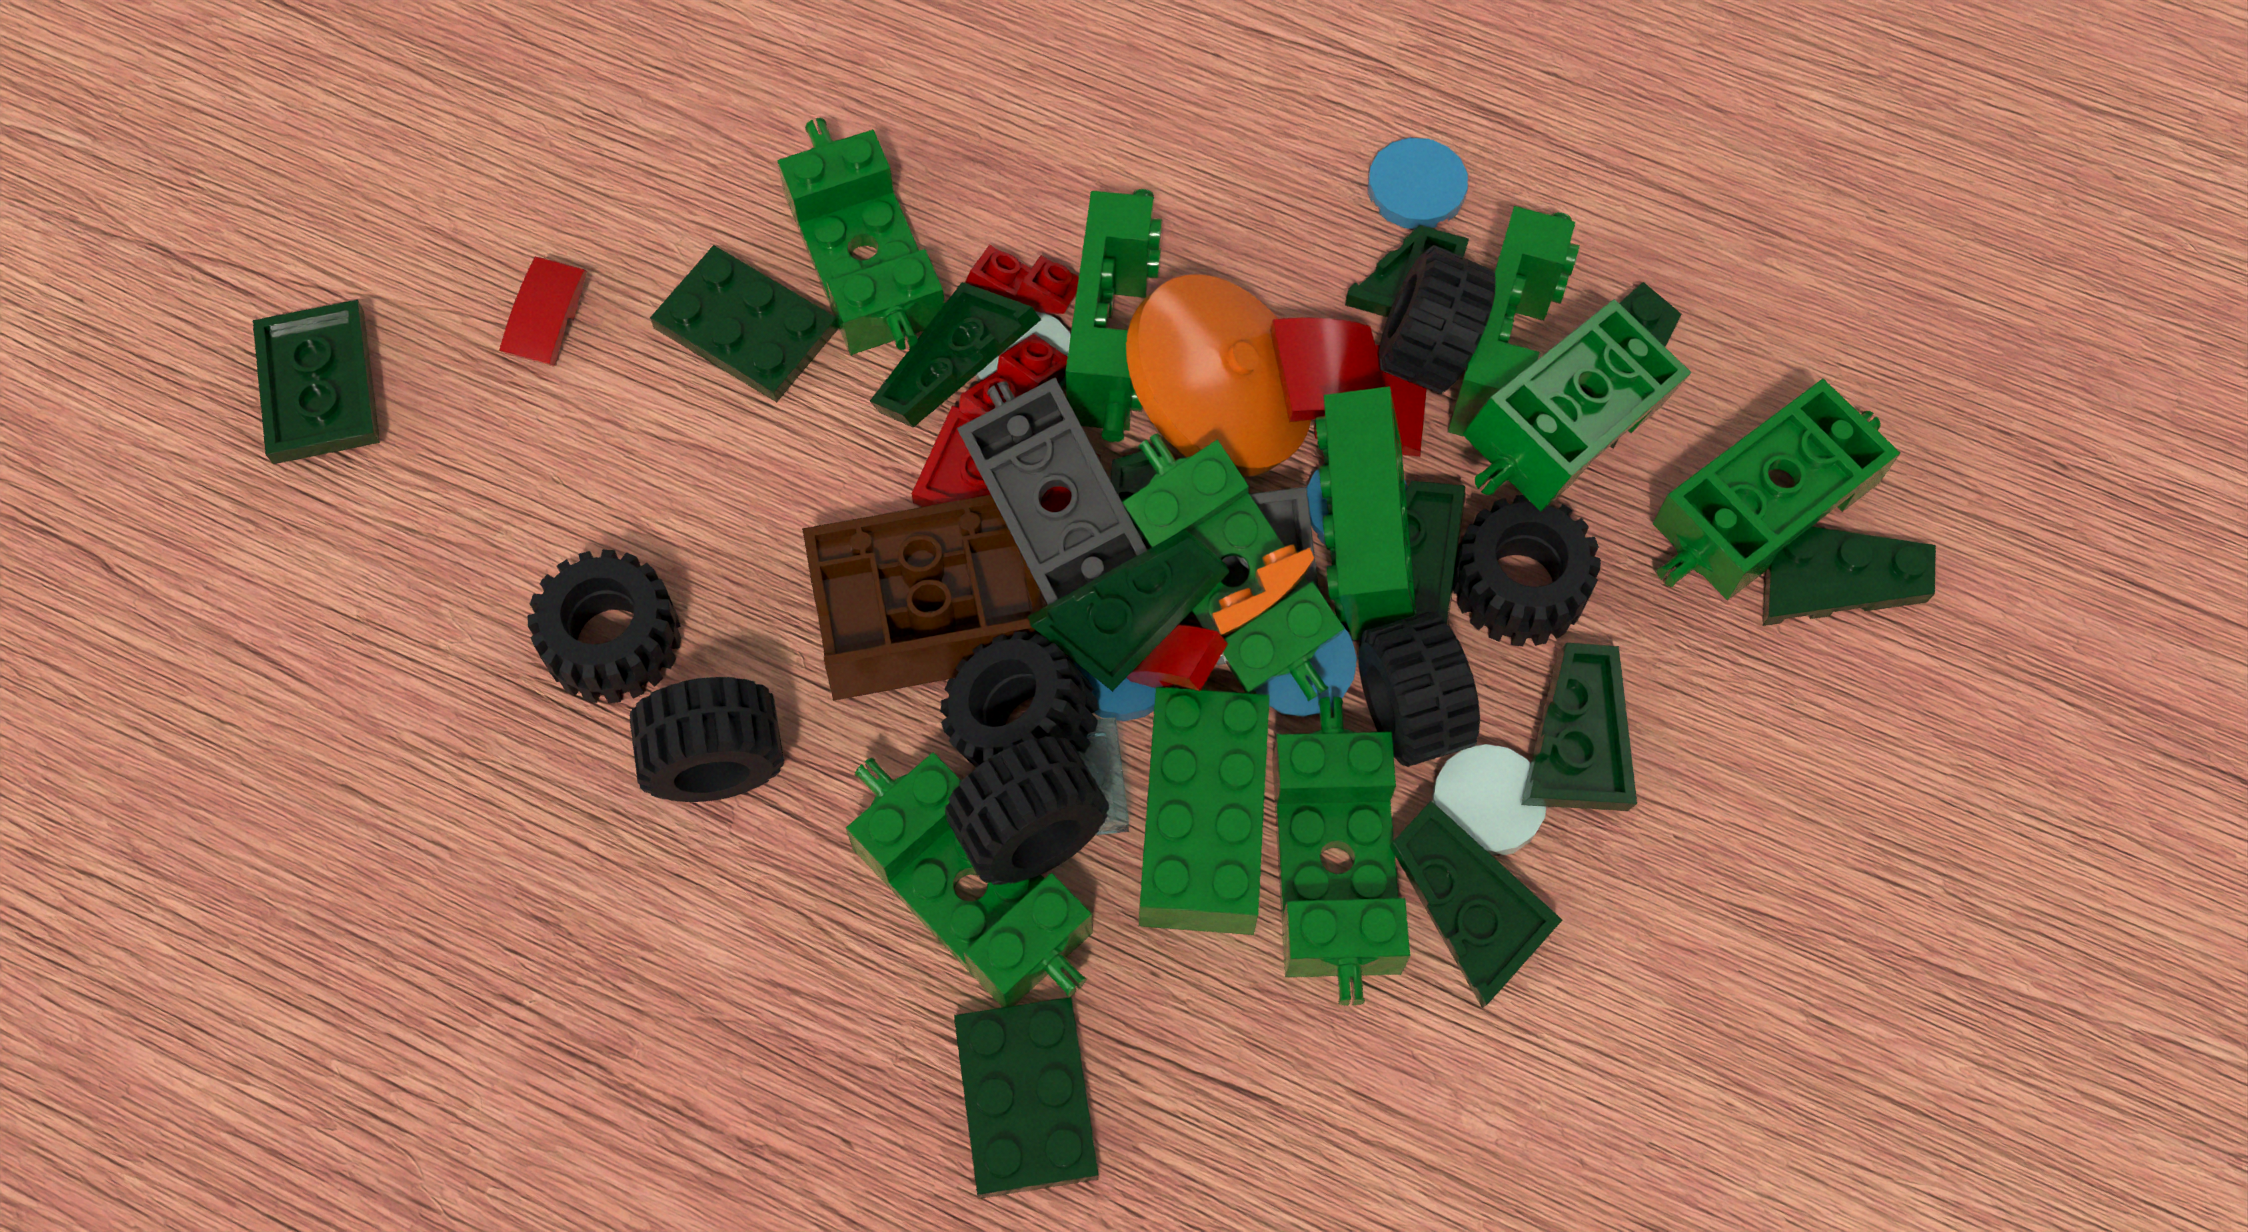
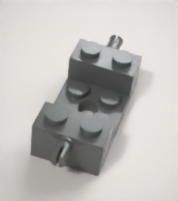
(1038, 446)

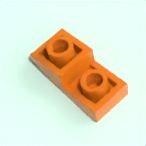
(1277, 579)

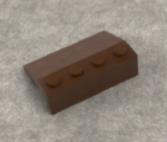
(915, 593)

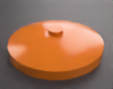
(1211, 372)

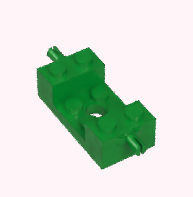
(848, 201)
(1116, 259)
(1528, 278)
(1544, 426)
(1215, 506)
(1736, 520)
(1338, 794)
(1004, 937)

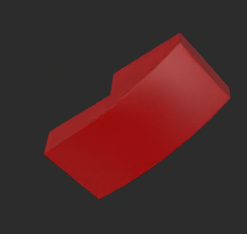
(1045, 286)
(542, 311)
(1023, 368)
(1181, 659)

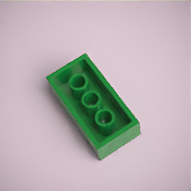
(1366, 510)
(1205, 811)

